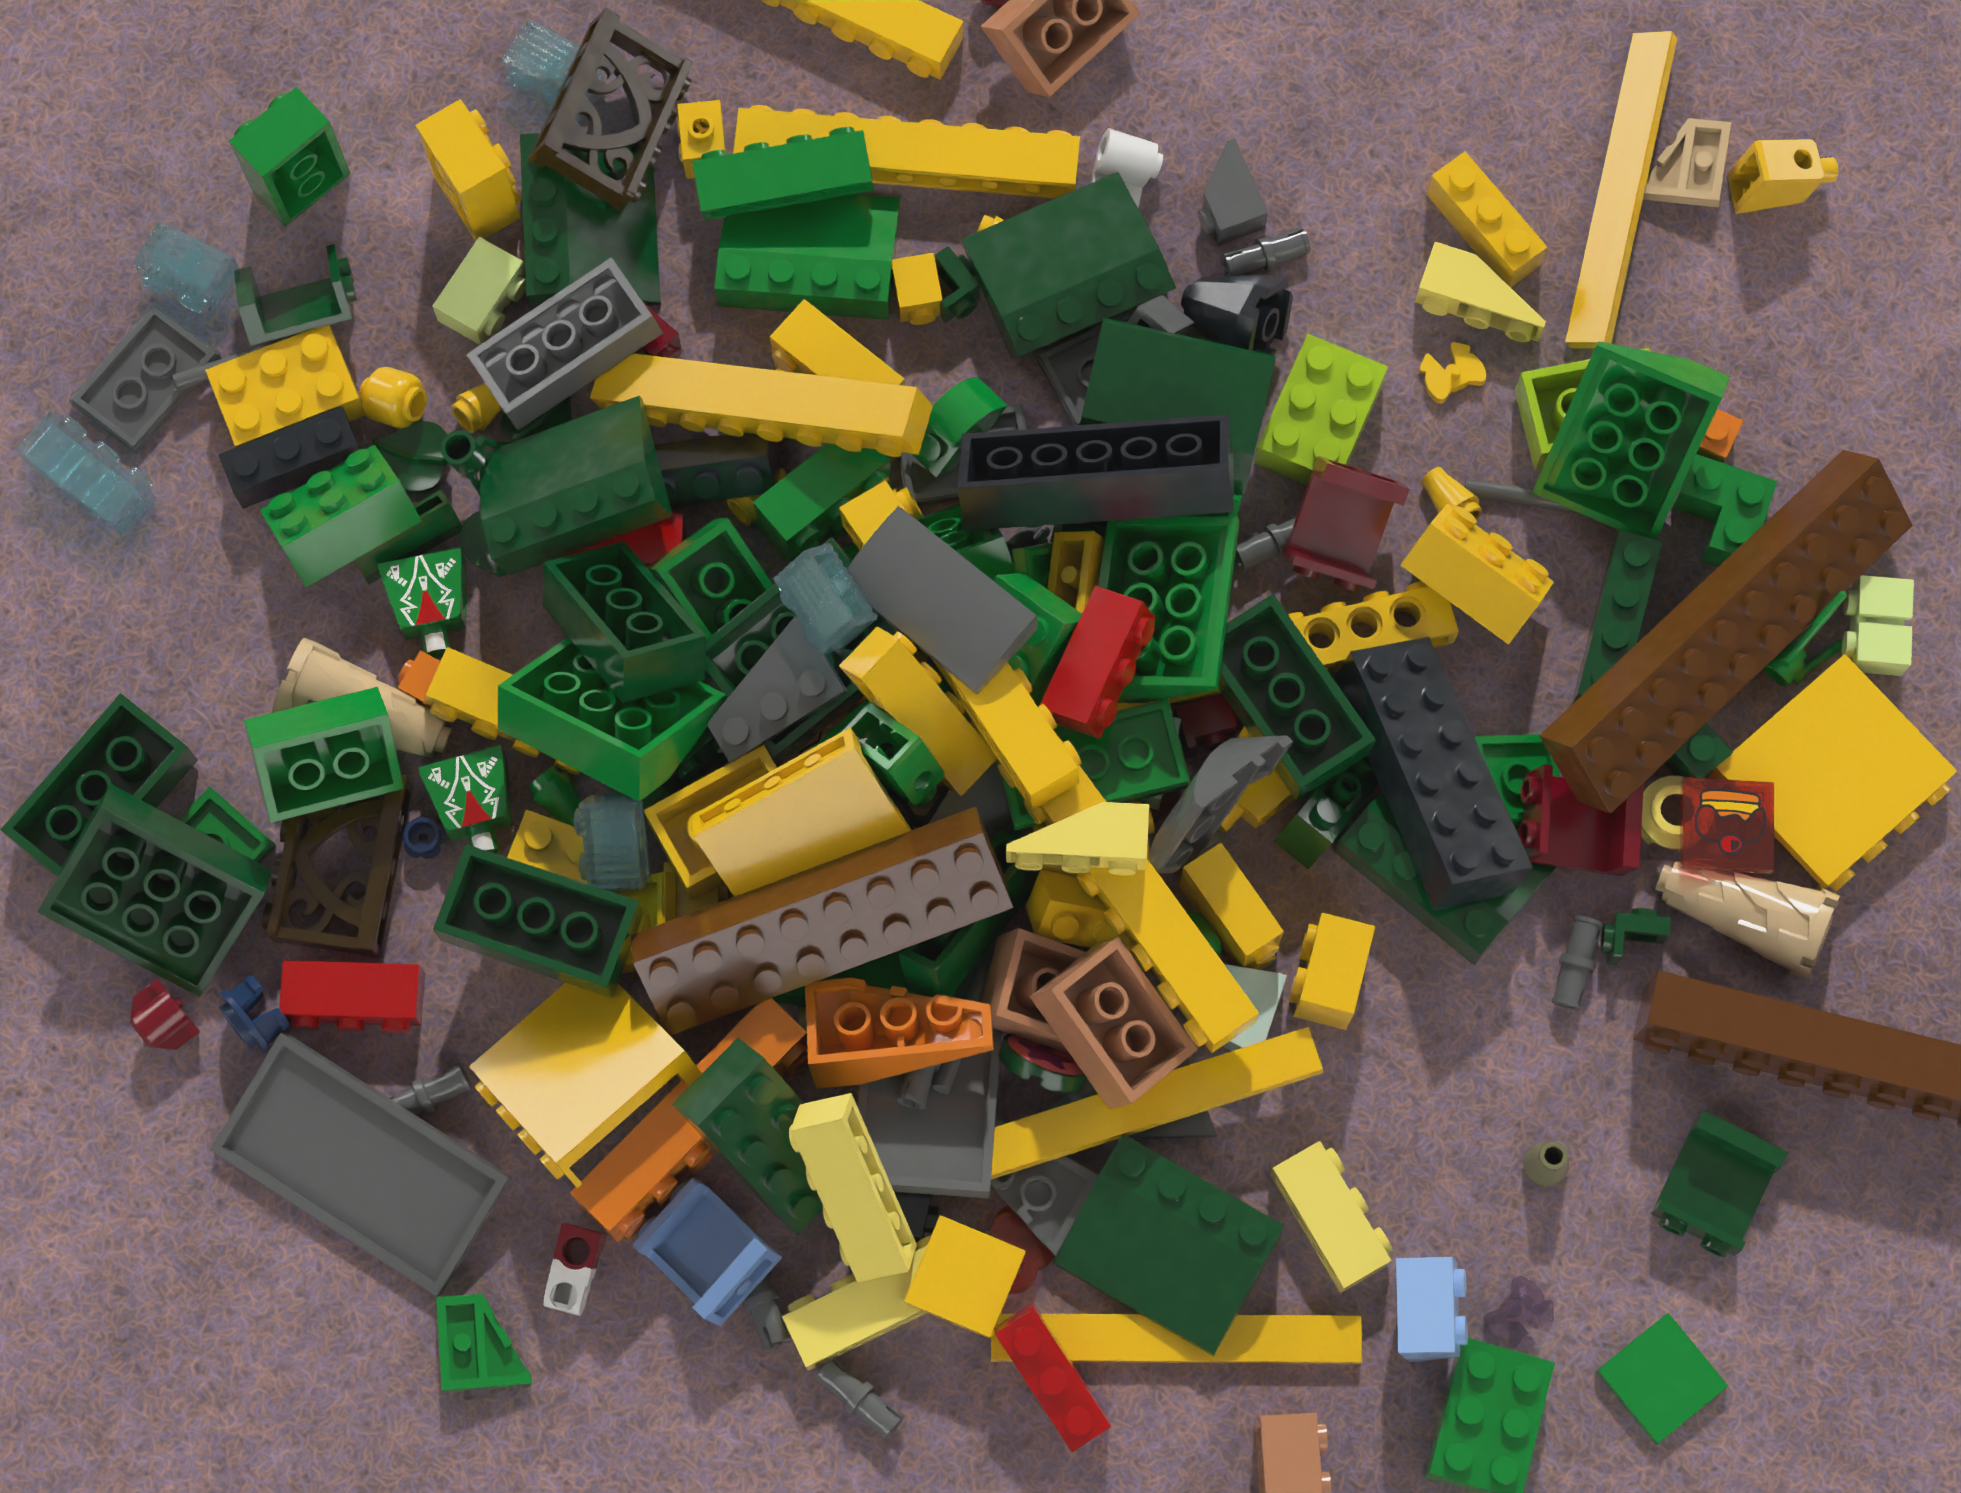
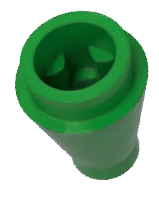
(556, 794)

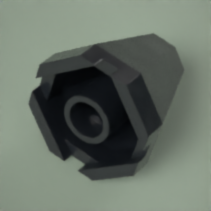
(1240, 310)

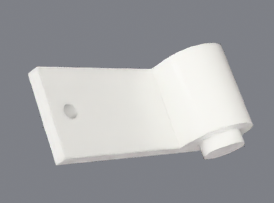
(1130, 156)

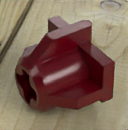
(160, 1018)

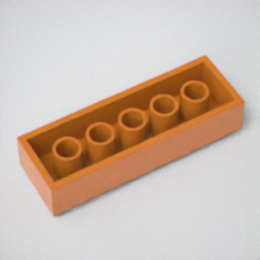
(665, 1146)

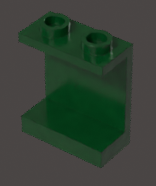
(297, 307)
(1717, 1184)

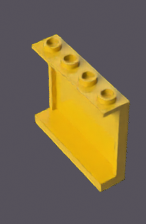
(1840, 772)
(798, 816)
(578, 1072)

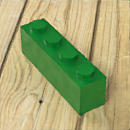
(782, 174)

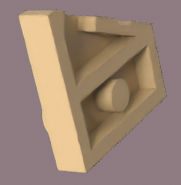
(1693, 166)

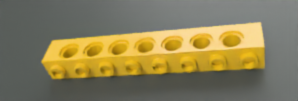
(1430, 609)

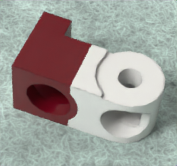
(573, 1268)

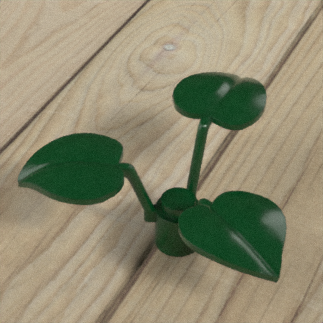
(424, 448)

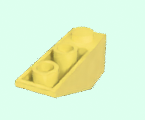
(1470, 289)
(1099, 836)

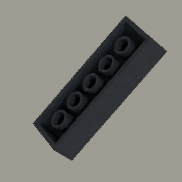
(1096, 473)
(1433, 774)

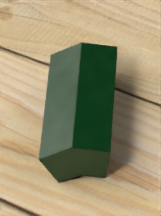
(437, 525)

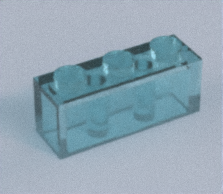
(88, 473)

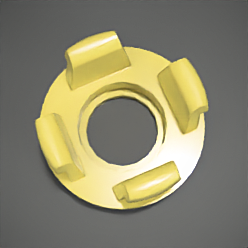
(1654, 826)

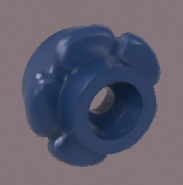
(418, 827)

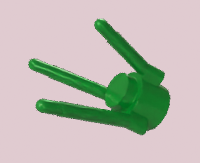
(1789, 663)

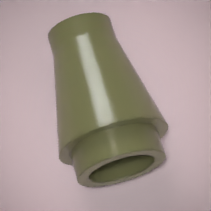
(1539, 1169)

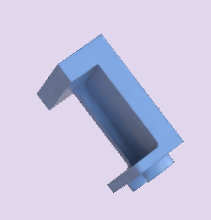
(706, 1250)

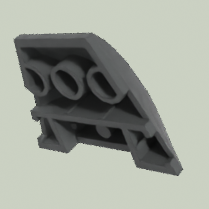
(1209, 798)

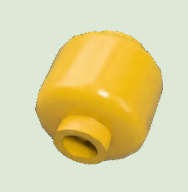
(393, 397)

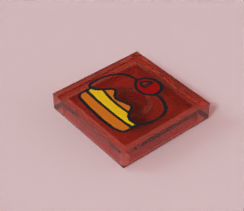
(1727, 825)

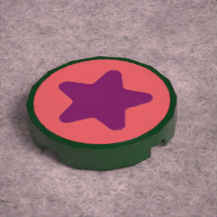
(1055, 1067)

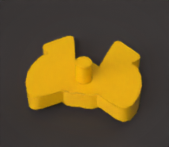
(1465, 371)

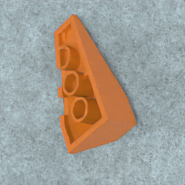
(878, 1032)

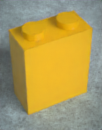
(1232, 908)

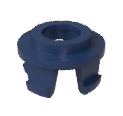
(260, 1030)

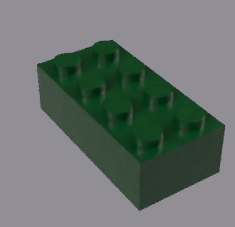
(624, 621)
(1285, 690)
(118, 749)
(538, 920)
(746, 1120)

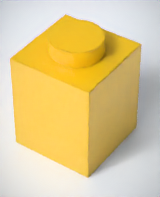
(917, 288)

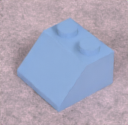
(1430, 1308)

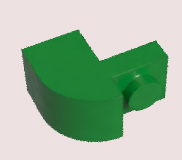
(961, 410)

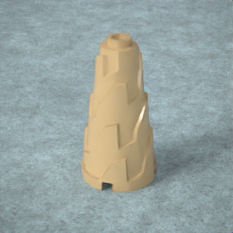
(321, 674)
(1768, 916)

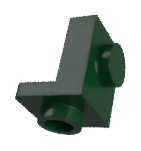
(960, 279)
(1639, 926)

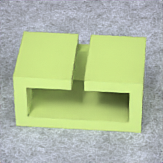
(480, 291)
(1877, 630)

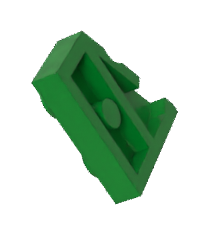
(475, 1347)

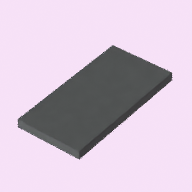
(952, 1139)
(361, 1164)

